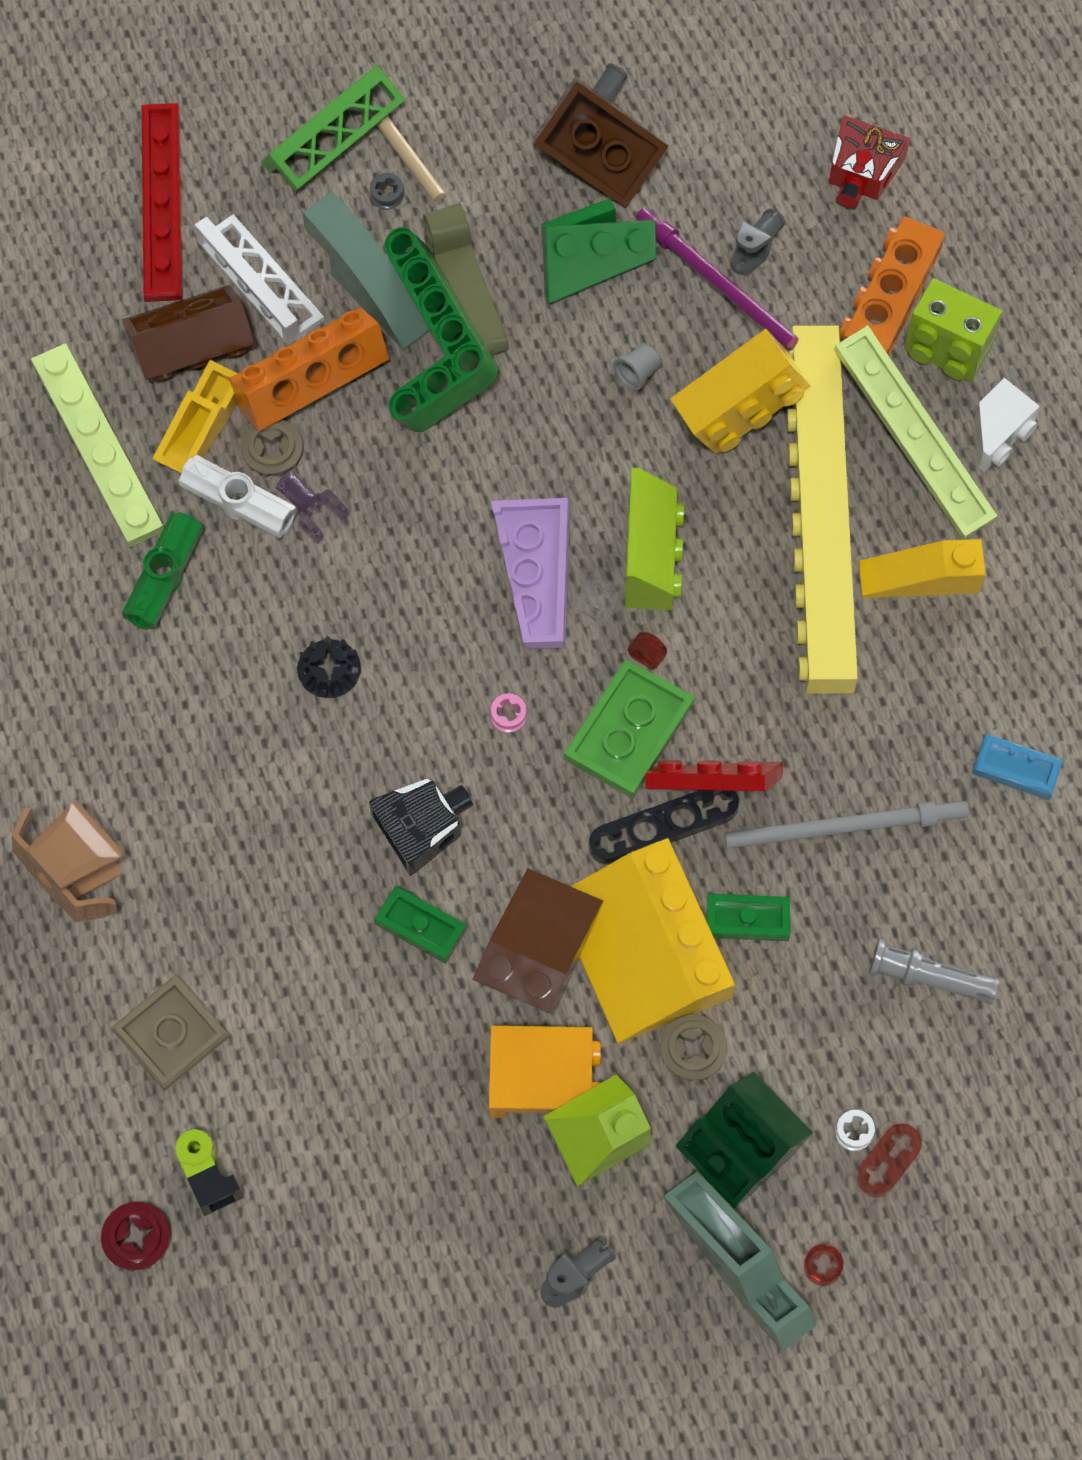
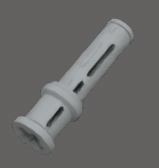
(914, 968)

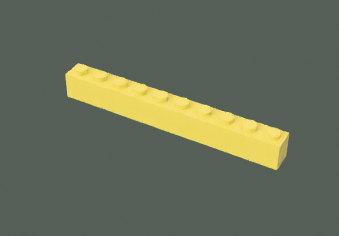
(821, 518)

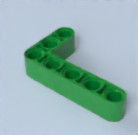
(444, 325)

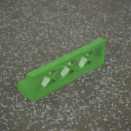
(321, 122)

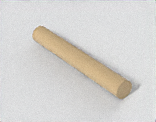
(411, 159)

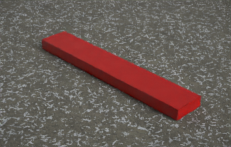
(161, 203)

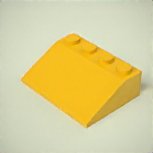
(650, 944)

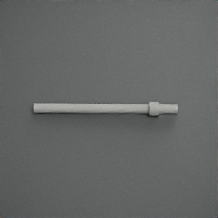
(924, 813)

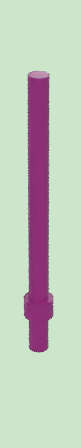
(668, 237)

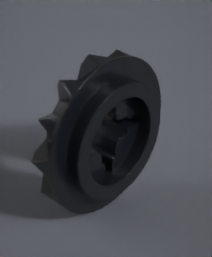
(343, 676)

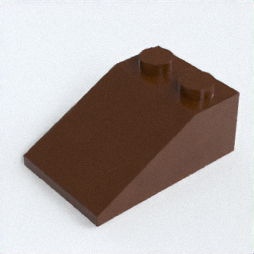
(599, 142)
(538, 941)

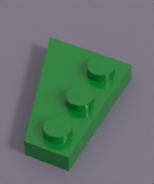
(592, 252)

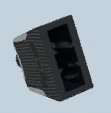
(420, 821)

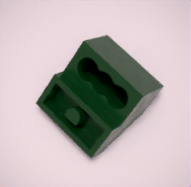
(743, 1139)

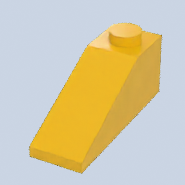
(925, 570)

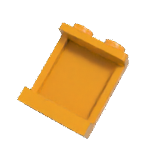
(539, 1067)

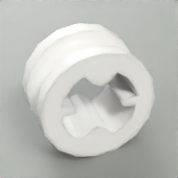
(845, 1121)

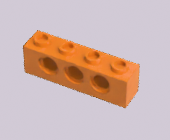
(909, 242)
(309, 368)

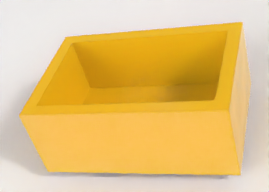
(741, 393)

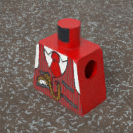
(865, 160)

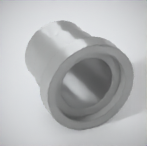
(637, 367)

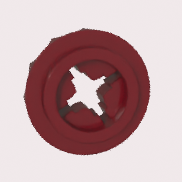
(116, 1230)

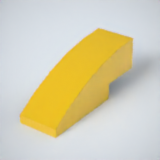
(198, 418)

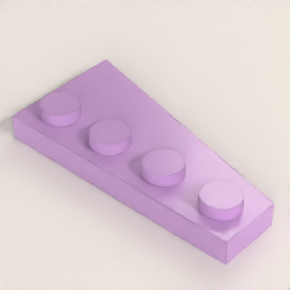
(536, 559)

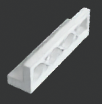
(253, 284)

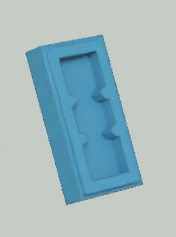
(1017, 766)

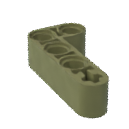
(449, 240)

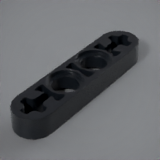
(661, 819)

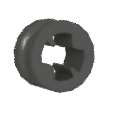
(381, 182)

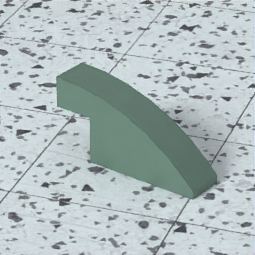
(364, 270)
(741, 1260)

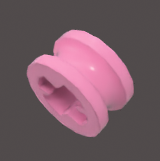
(502, 722)

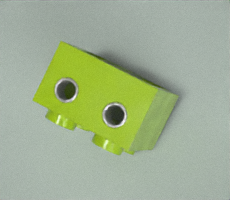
(952, 330)

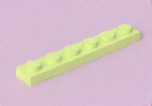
(915, 432)
(97, 445)

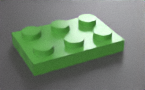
(629, 728)

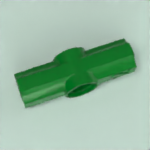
(155, 590)

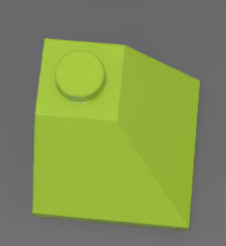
(599, 1129)

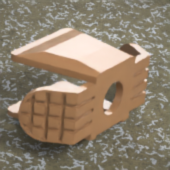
(71, 854)

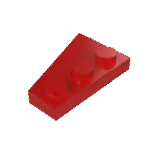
(714, 775)

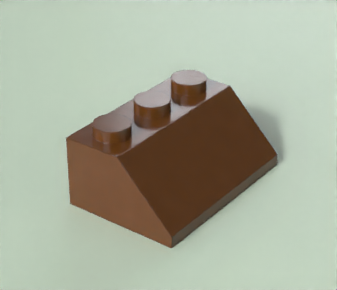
(189, 333)

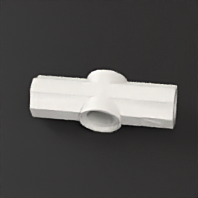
(218, 485)

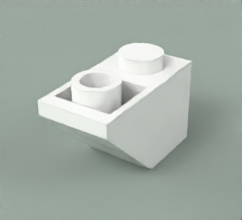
(1000, 421)

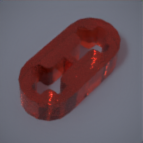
(881, 1154)

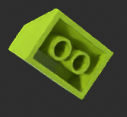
(652, 543)

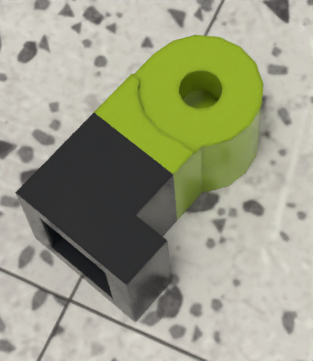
(197, 1159)

